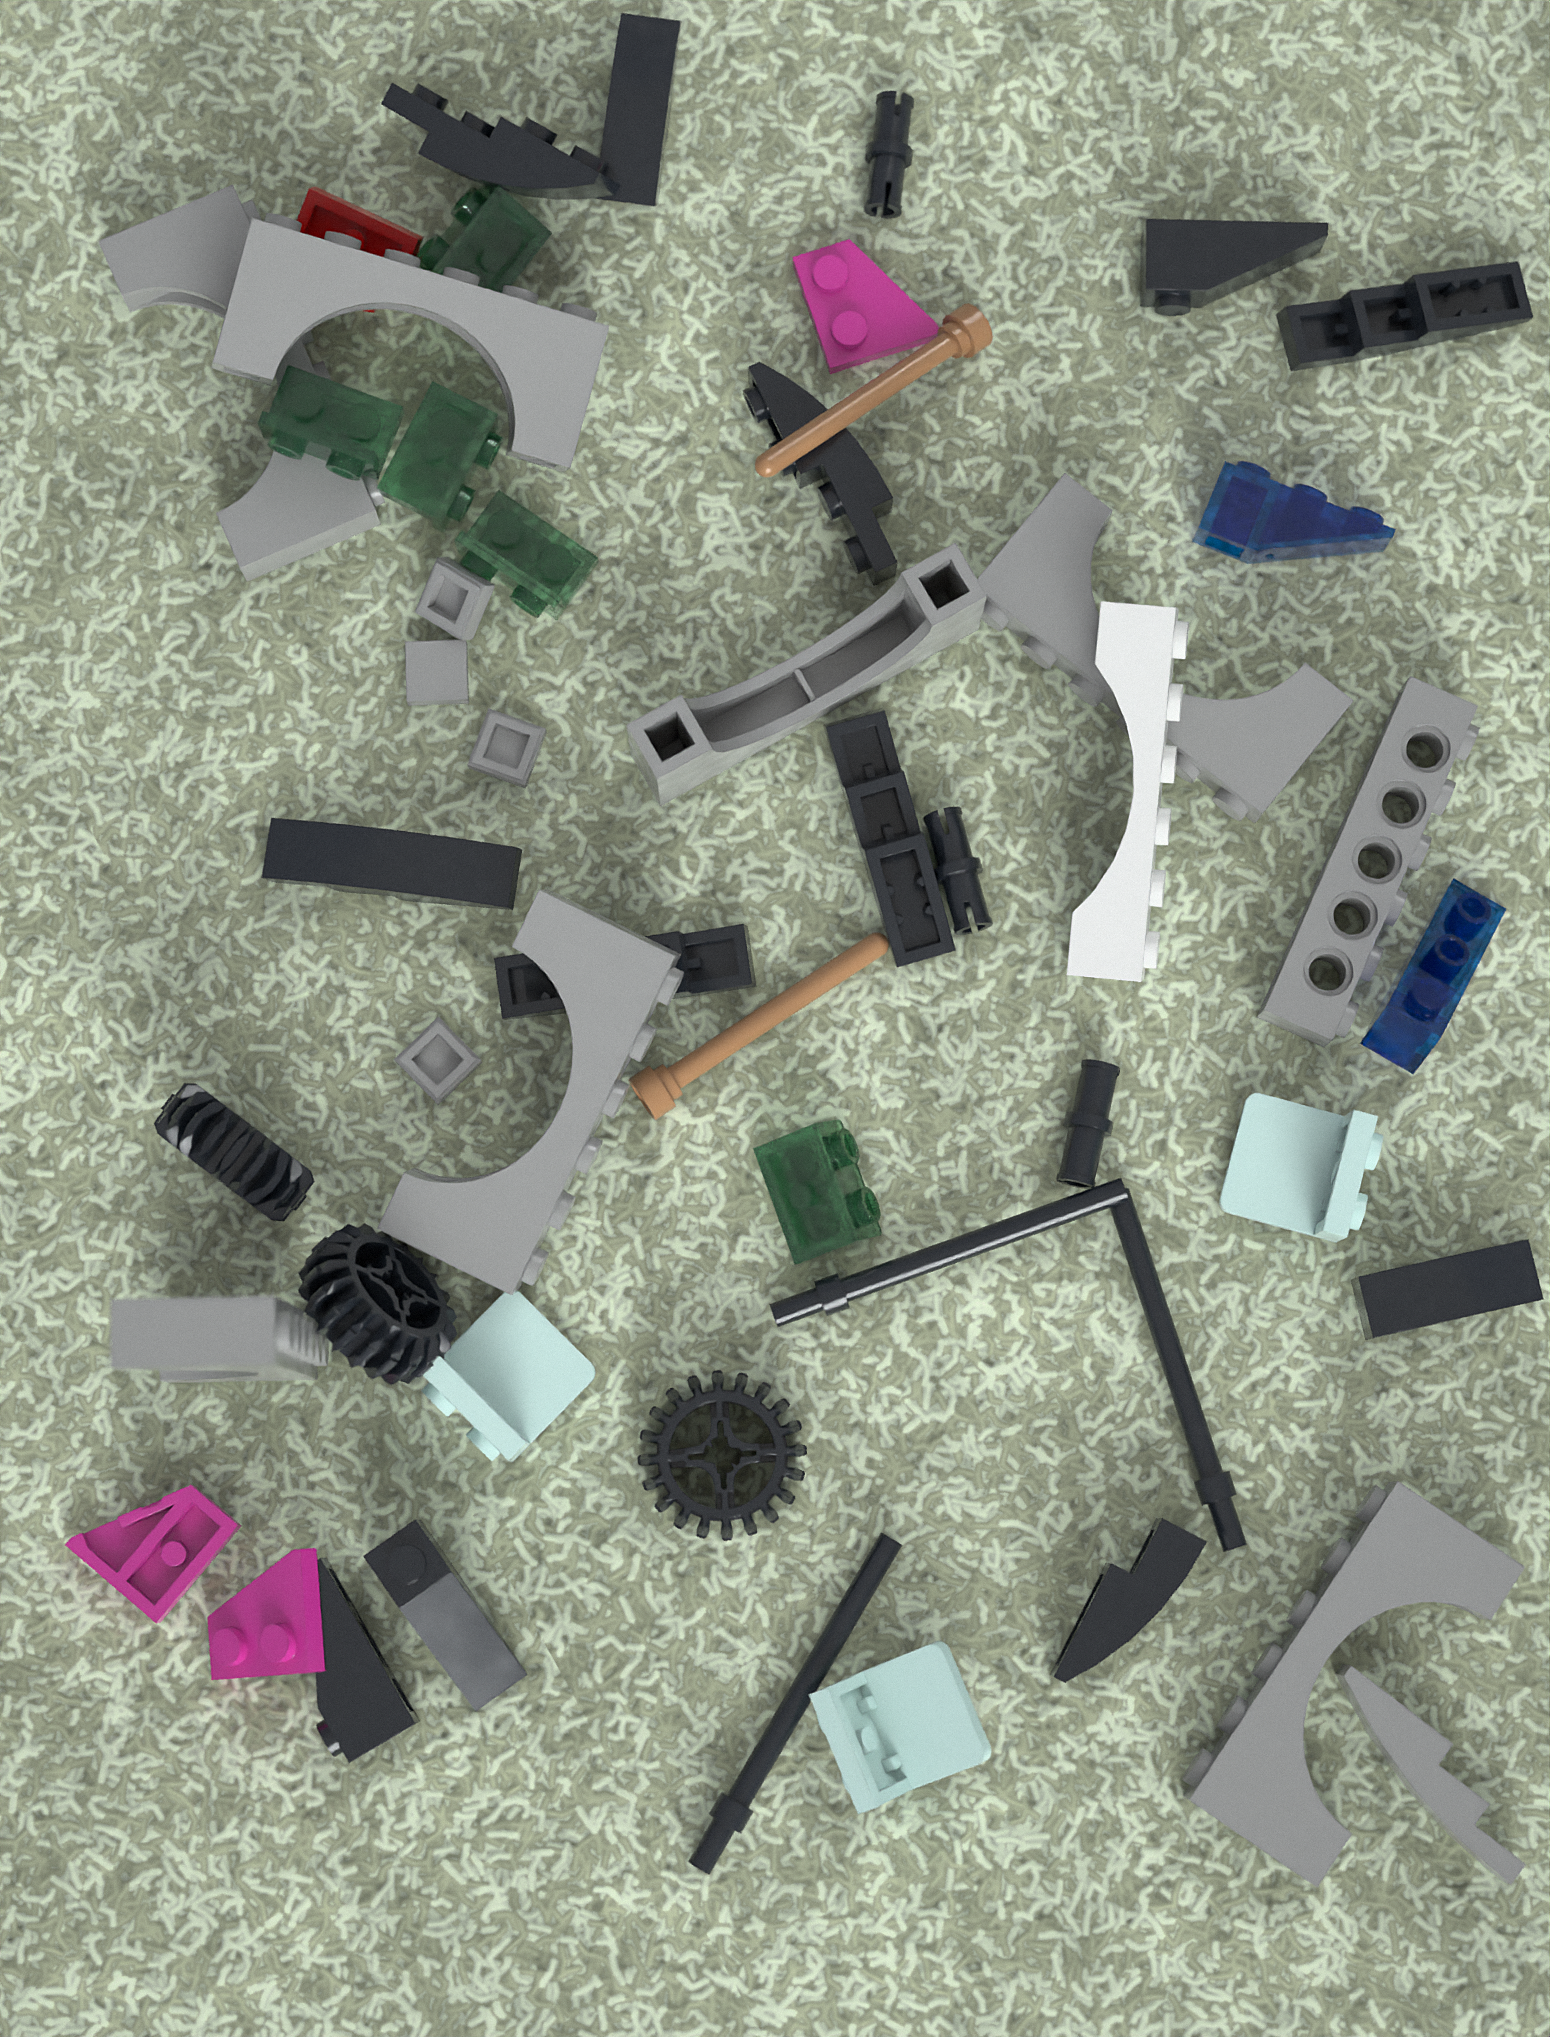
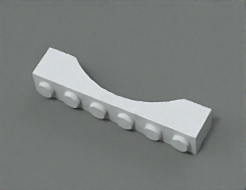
(1137, 661)

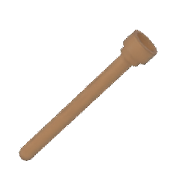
(961, 334)
(663, 1085)

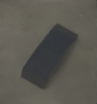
(639, 107)
(1446, 1289)
(1128, 1600)

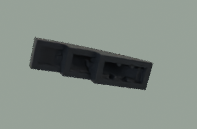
(1404, 315)
(889, 837)
(392, 863)
(710, 960)

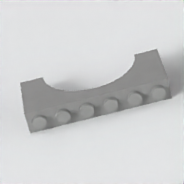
(193, 262)
(535, 352)
(705, 735)
(1233, 746)
(609, 991)
(216, 1339)
(1258, 1768)

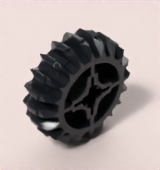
(234, 1152)
(377, 1304)
(719, 1412)

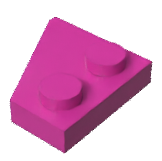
(857, 307)
(158, 1548)
(271, 1623)

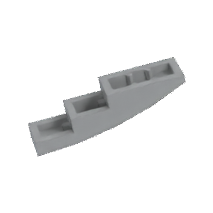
(1414, 1755)

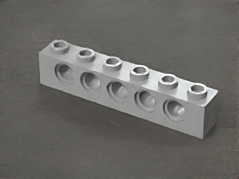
(1417, 715)

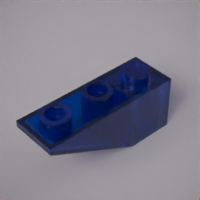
(1272, 522)
(1433, 977)

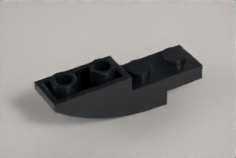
(502, 155)
(850, 479)

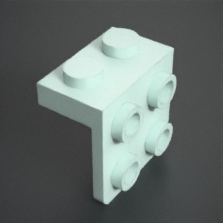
(1300, 1167)
(508, 1376)
(901, 1725)

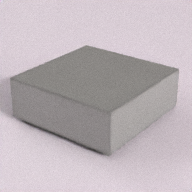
(454, 598)
(436, 672)
(507, 748)
(438, 1060)

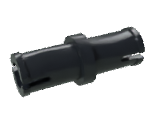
(888, 154)
(957, 870)
(1088, 1124)

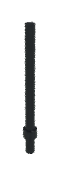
(834, 1292)
(1213, 1484)
(732, 1810)

